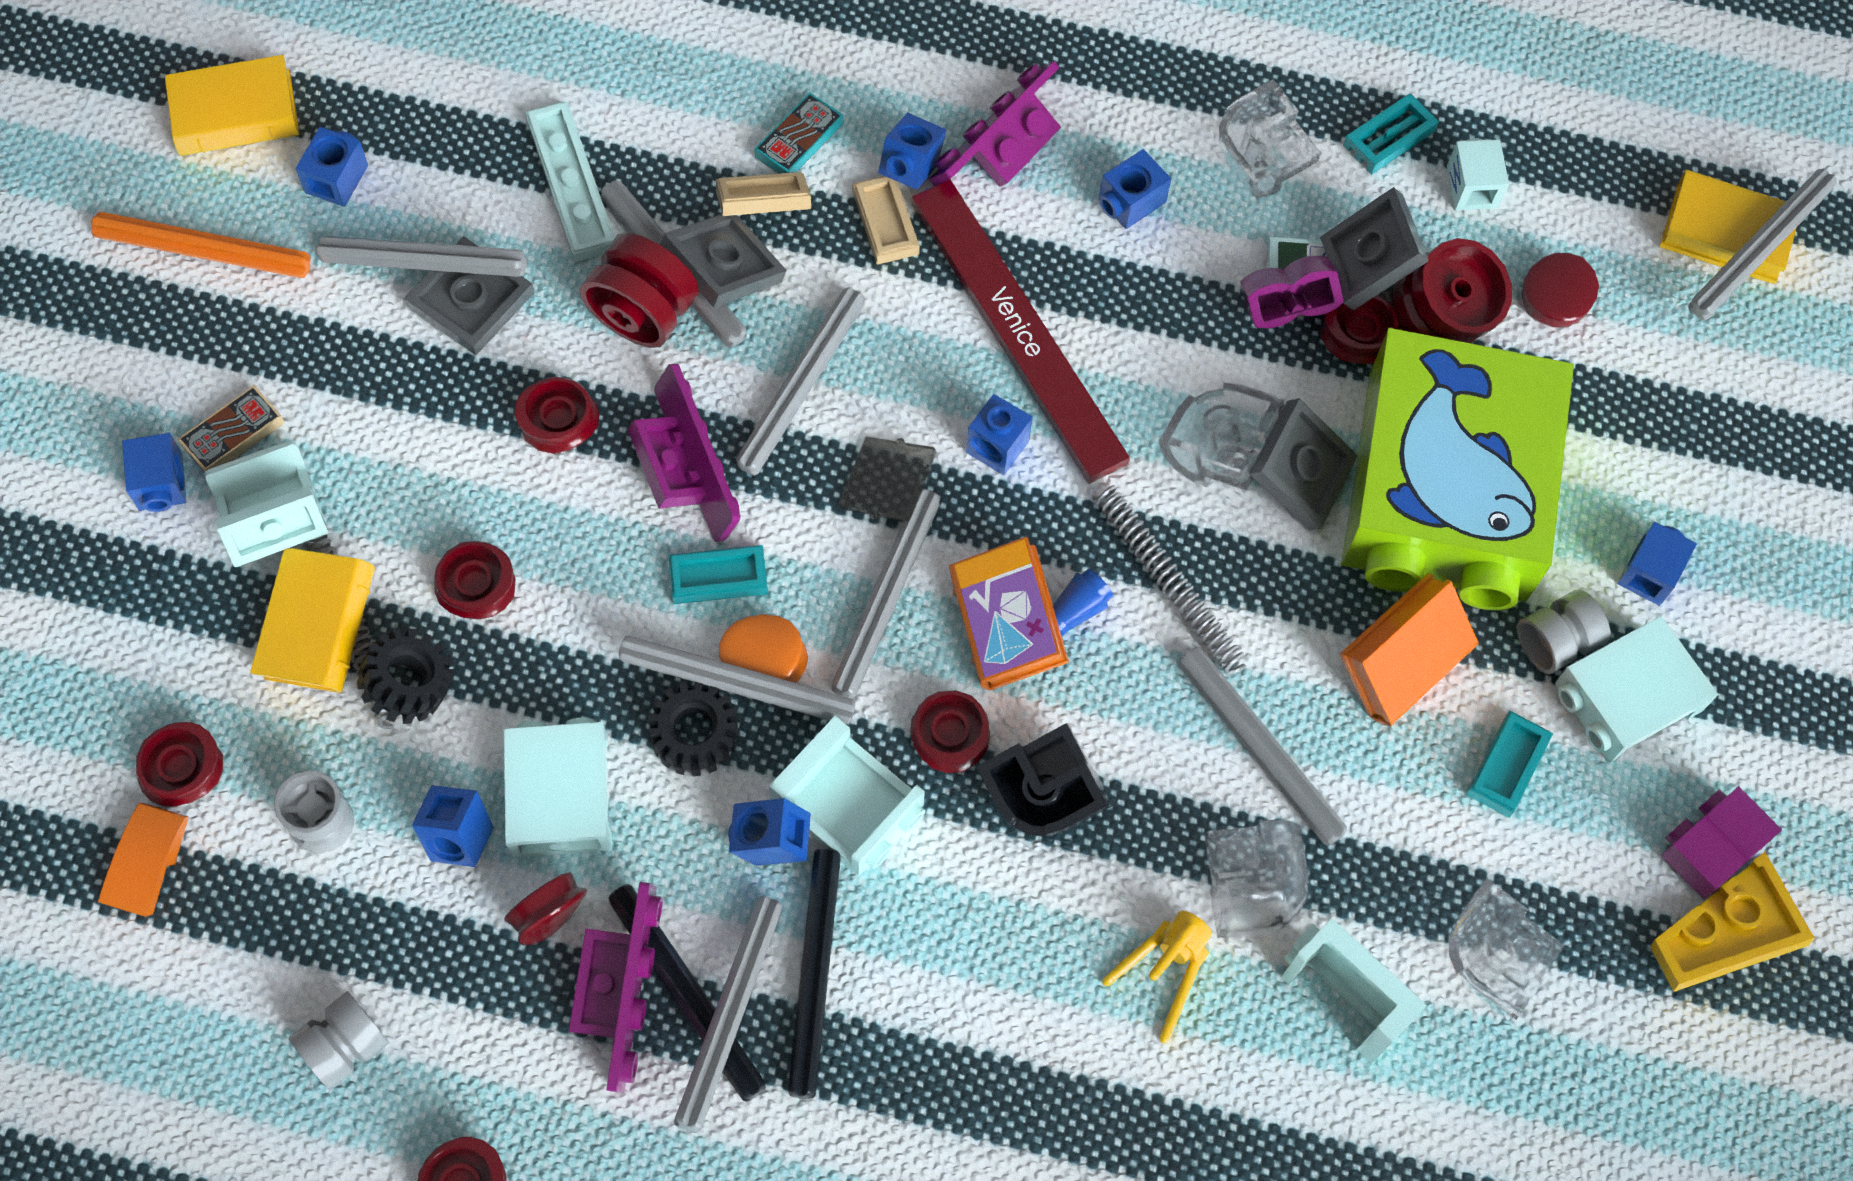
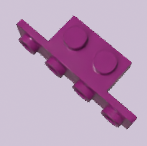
(1009, 135)
(681, 457)
(611, 984)

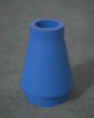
(1081, 600)

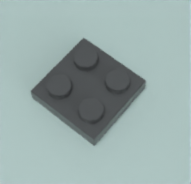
(1374, 248)
(724, 258)
(467, 304)
(1304, 464)

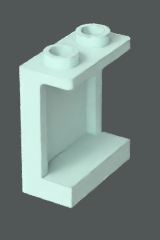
(265, 503)
(1634, 688)
(556, 788)
(850, 797)
(1359, 980)

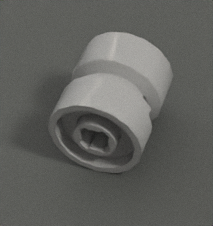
(1556, 633)
(314, 811)
(338, 1040)

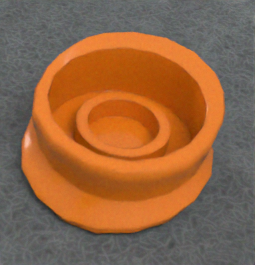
(765, 646)

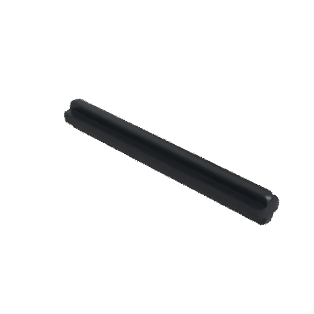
(814, 974)
(689, 995)

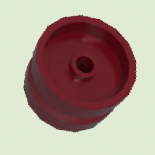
(639, 290)
(1455, 293)

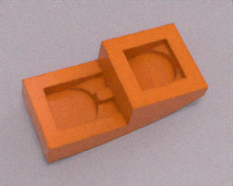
(141, 859)

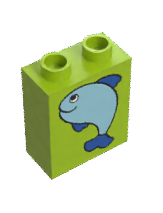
(1458, 468)

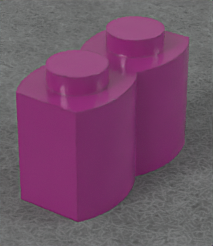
(1303, 288)
(1720, 841)

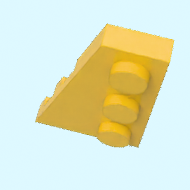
(1733, 929)

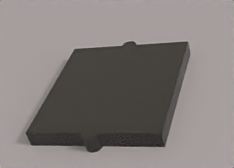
(887, 478)

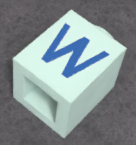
(1477, 174)

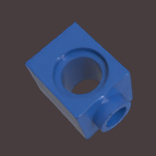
(911, 150)
(1137, 174)
(335, 181)
(998, 434)
(154, 472)
(1657, 563)
(453, 826)
(769, 832)

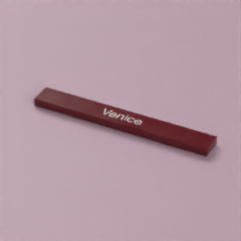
(1020, 332)

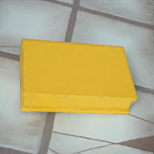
(231, 105)
(1717, 219)
(313, 620)

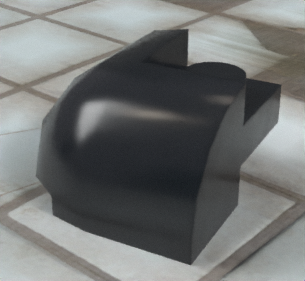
(1045, 784)

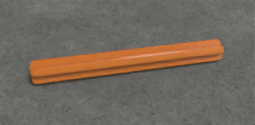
(201, 244)

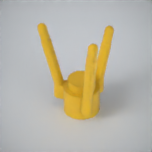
(1181, 941)

